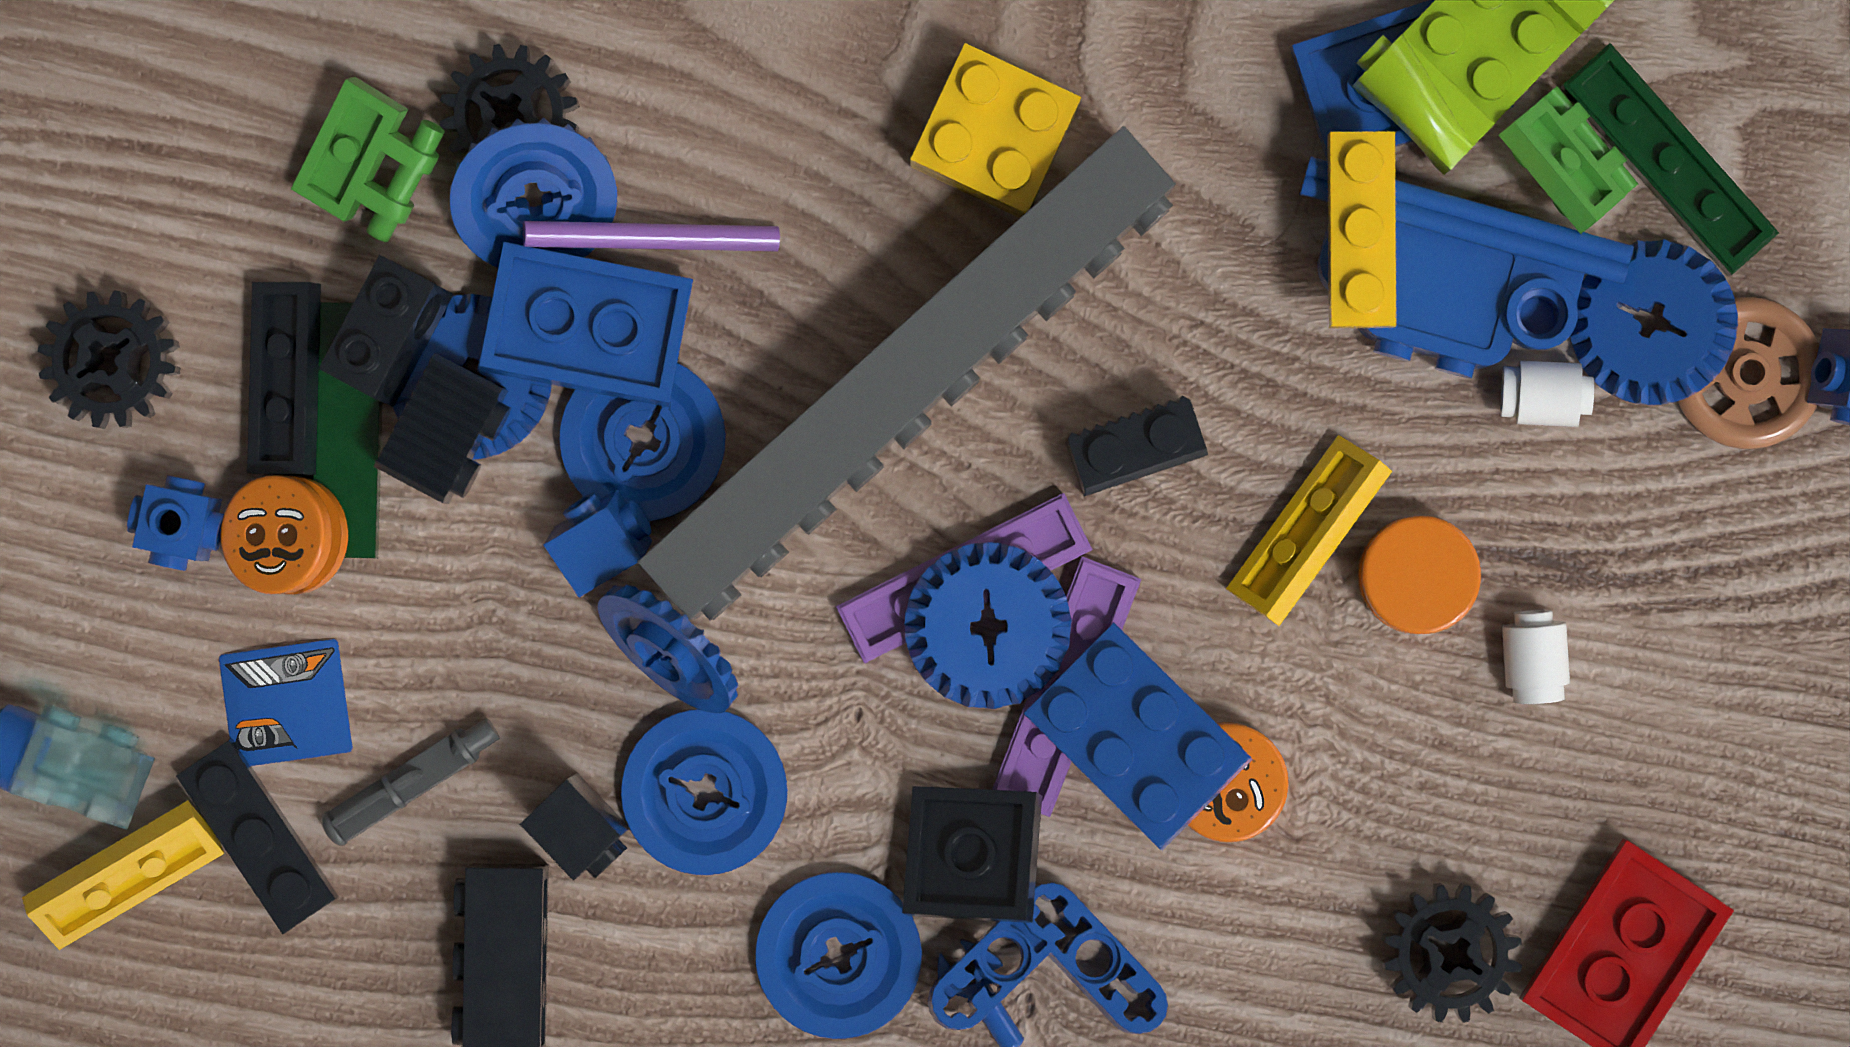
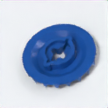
(506, 161)
(458, 339)
(1665, 365)
(659, 481)
(952, 597)
(668, 648)
(664, 812)
(826, 999)

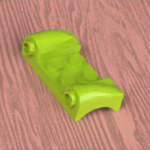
(1467, 67)

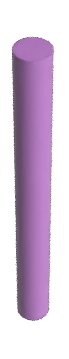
(650, 236)

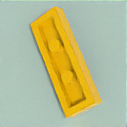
(1361, 230)
(1309, 530)
(122, 875)

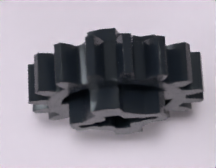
(526, 88)
(92, 337)
(1434, 978)

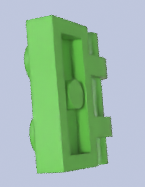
(350, 151)
(1569, 159)

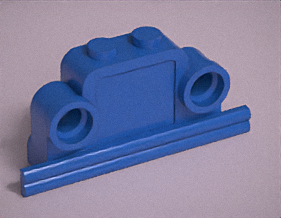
(1478, 277)

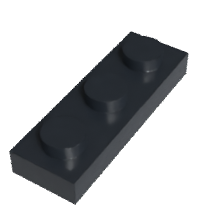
(284, 378)
(257, 836)

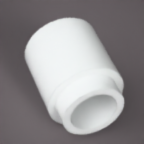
(1546, 393)
(1536, 657)

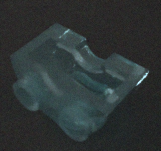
(82, 768)

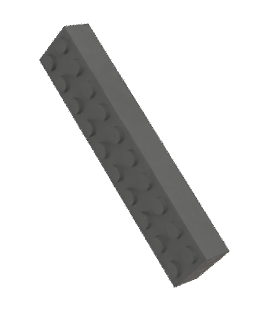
(908, 374)

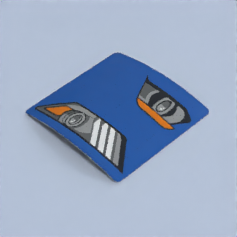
(286, 702)

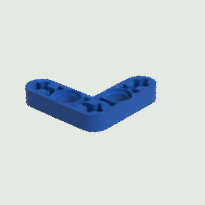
(1034, 946)

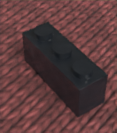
(501, 955)

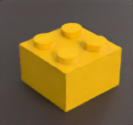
(994, 131)

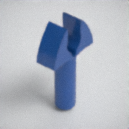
(998, 1020)

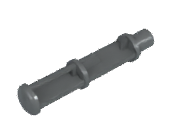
(407, 782)

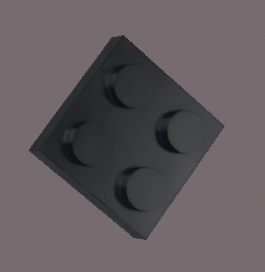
(972, 854)

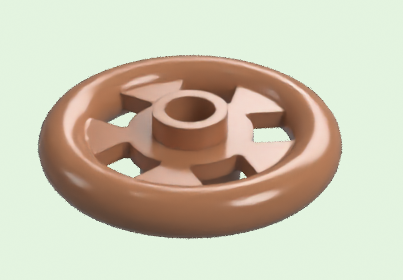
(1735, 424)

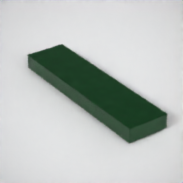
(1670, 160)
(348, 444)

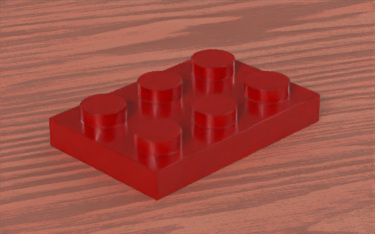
(1626, 951)

